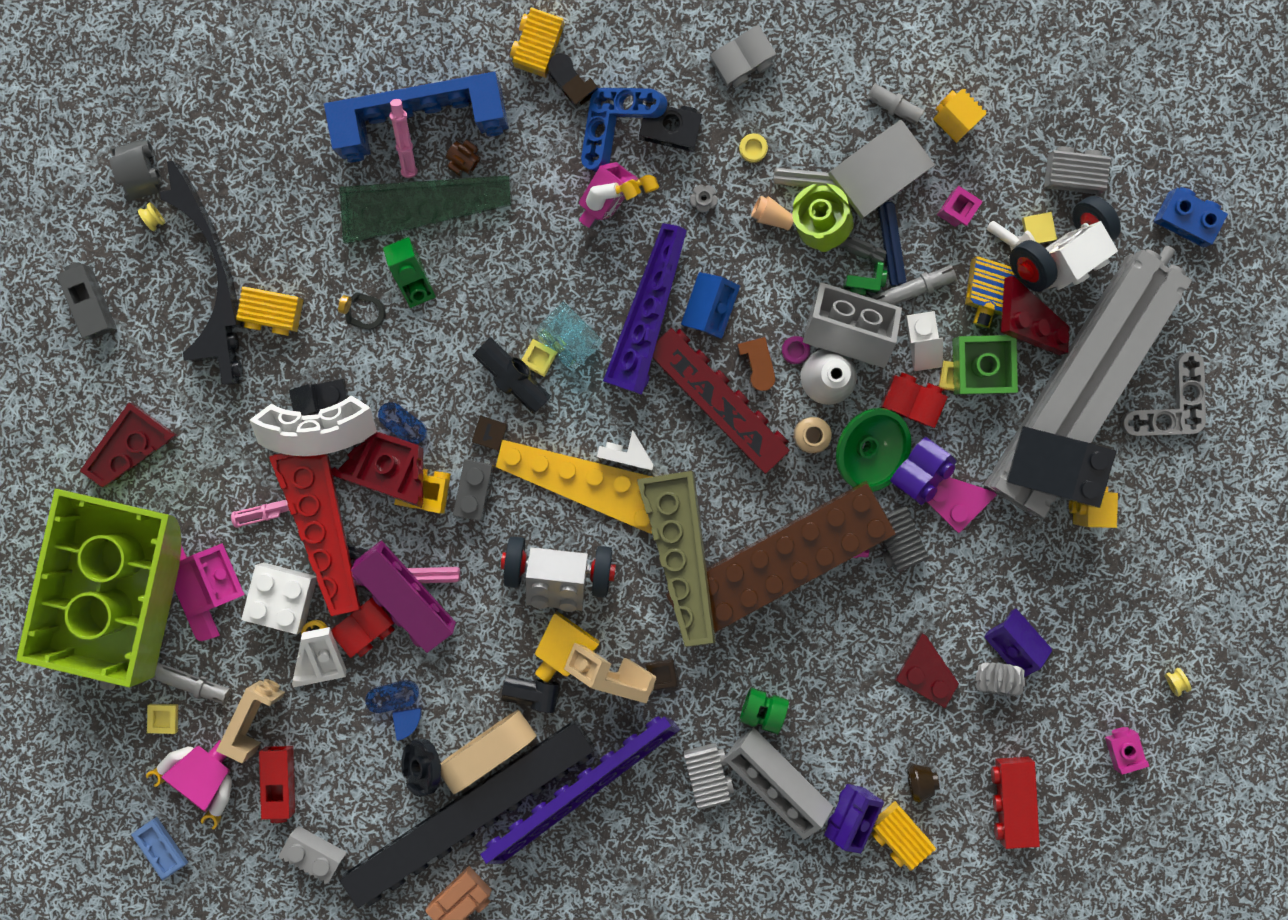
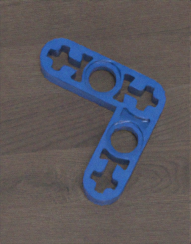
(608, 114)

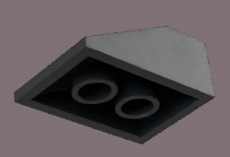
(1061, 466)

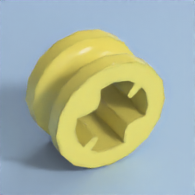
(151, 216)
(1178, 682)

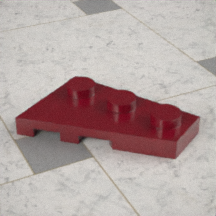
(125, 445)

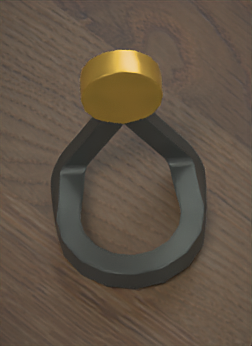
(345, 308)

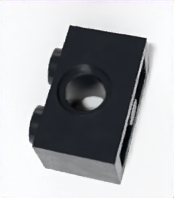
(682, 138)

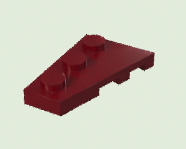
(1031, 320)

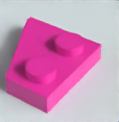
(960, 502)

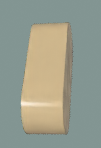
(486, 751)

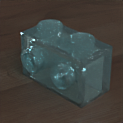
(568, 336)

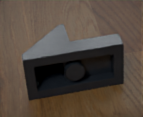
(313, 397)

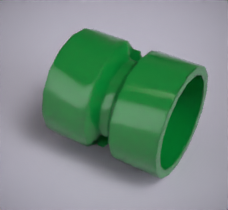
(773, 714)

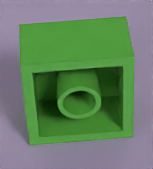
(985, 365)

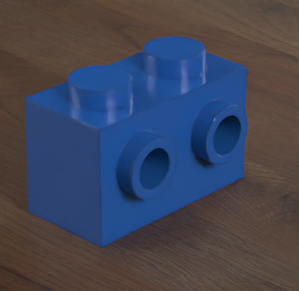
(1191, 216)

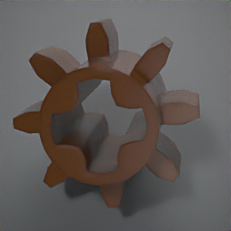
(462, 157)

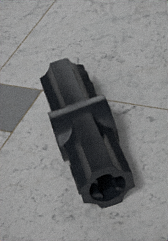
(511, 375)

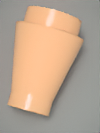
(771, 213)

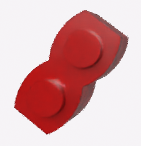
(913, 400)
(362, 627)

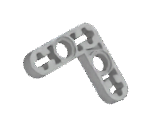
(1178, 415)

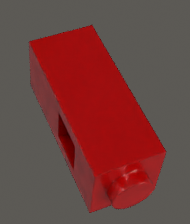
(277, 783)

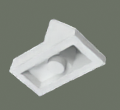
(924, 341)
(634, 456)

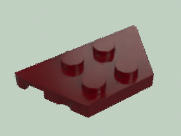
(386, 467)

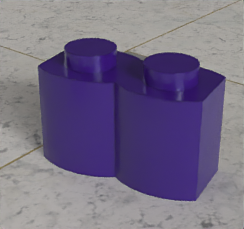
(923, 471)

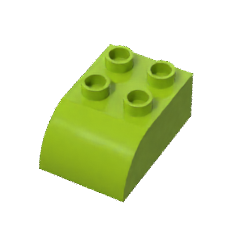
(101, 590)

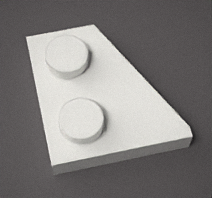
(318, 658)

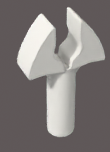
(1007, 236)

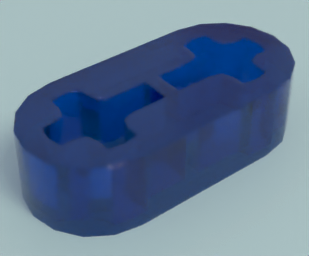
(406, 417)
(393, 703)

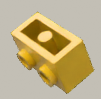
(1096, 517)

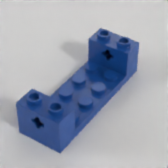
(348, 116)

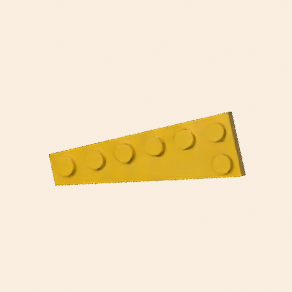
(586, 482)

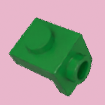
(864, 284)

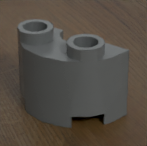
(134, 170)

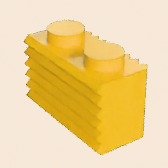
(538, 42)
(958, 114)
(269, 309)
(903, 836)

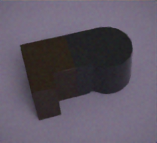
(569, 81)

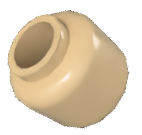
(812, 435)

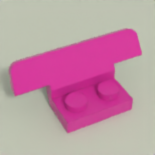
(203, 584)

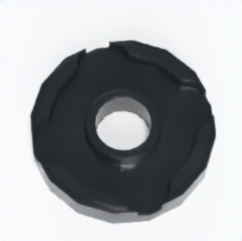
(422, 767)

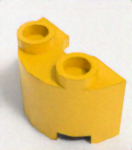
(434, 492)

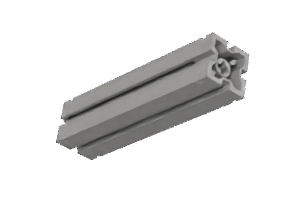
(1098, 362)

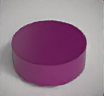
(794, 350)

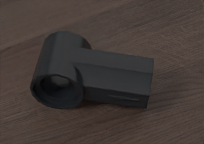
(536, 693)

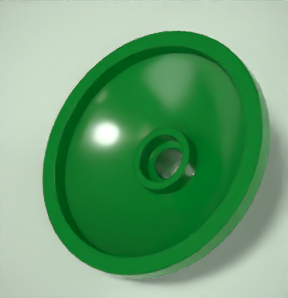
(885, 448)

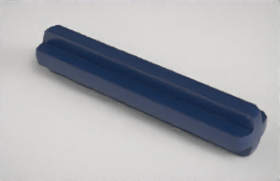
(892, 244)

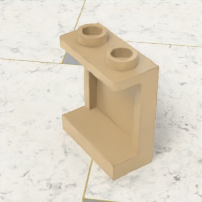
(593, 670)
(235, 741)

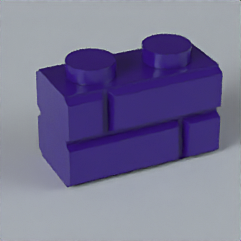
(853, 818)

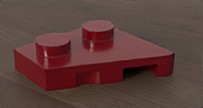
(927, 673)

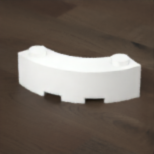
(314, 435)

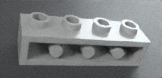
(778, 783)

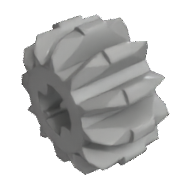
(1000, 679)

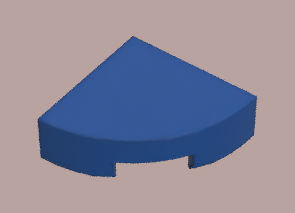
(406, 722)

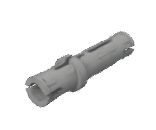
(924, 284)
(195, 685)

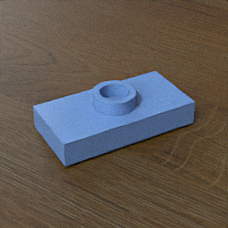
(159, 848)

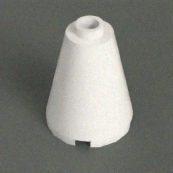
(817, 377)

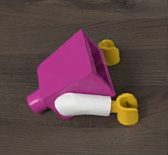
(609, 189)
(198, 778)

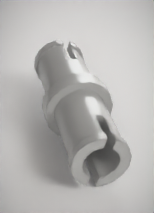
(895, 104)

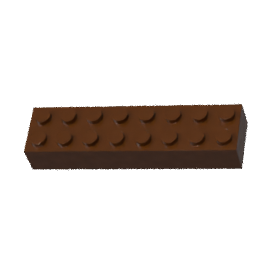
(795, 554)

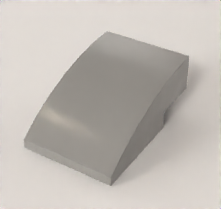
(881, 169)

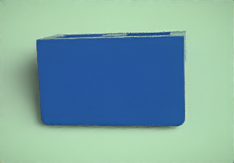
(710, 304)

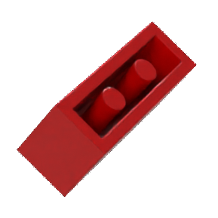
(1016, 802)

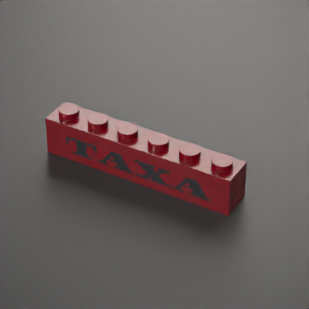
(718, 401)

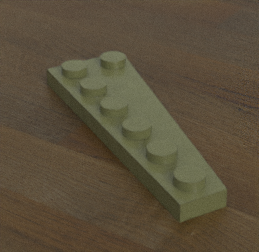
(677, 530)

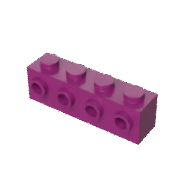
(403, 597)

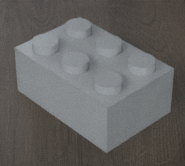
(852, 325)

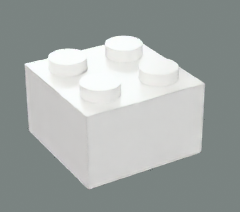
(279, 598)

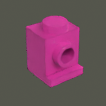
(959, 207)
(1116, 745)

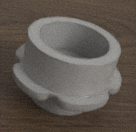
(710, 202)

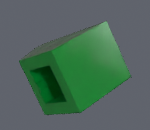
(408, 272)

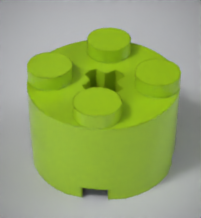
(822, 216)

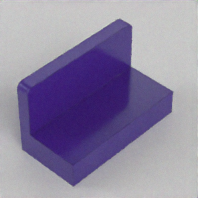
(1019, 643)

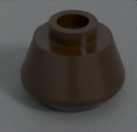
(922, 782)

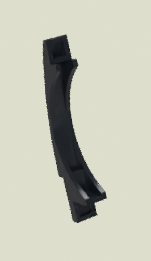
(217, 338)

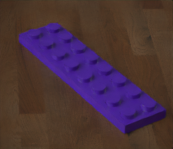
(588, 784)

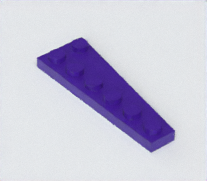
(641, 329)

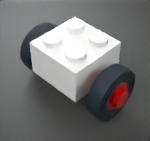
(1072, 254)

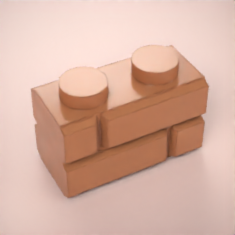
(460, 898)

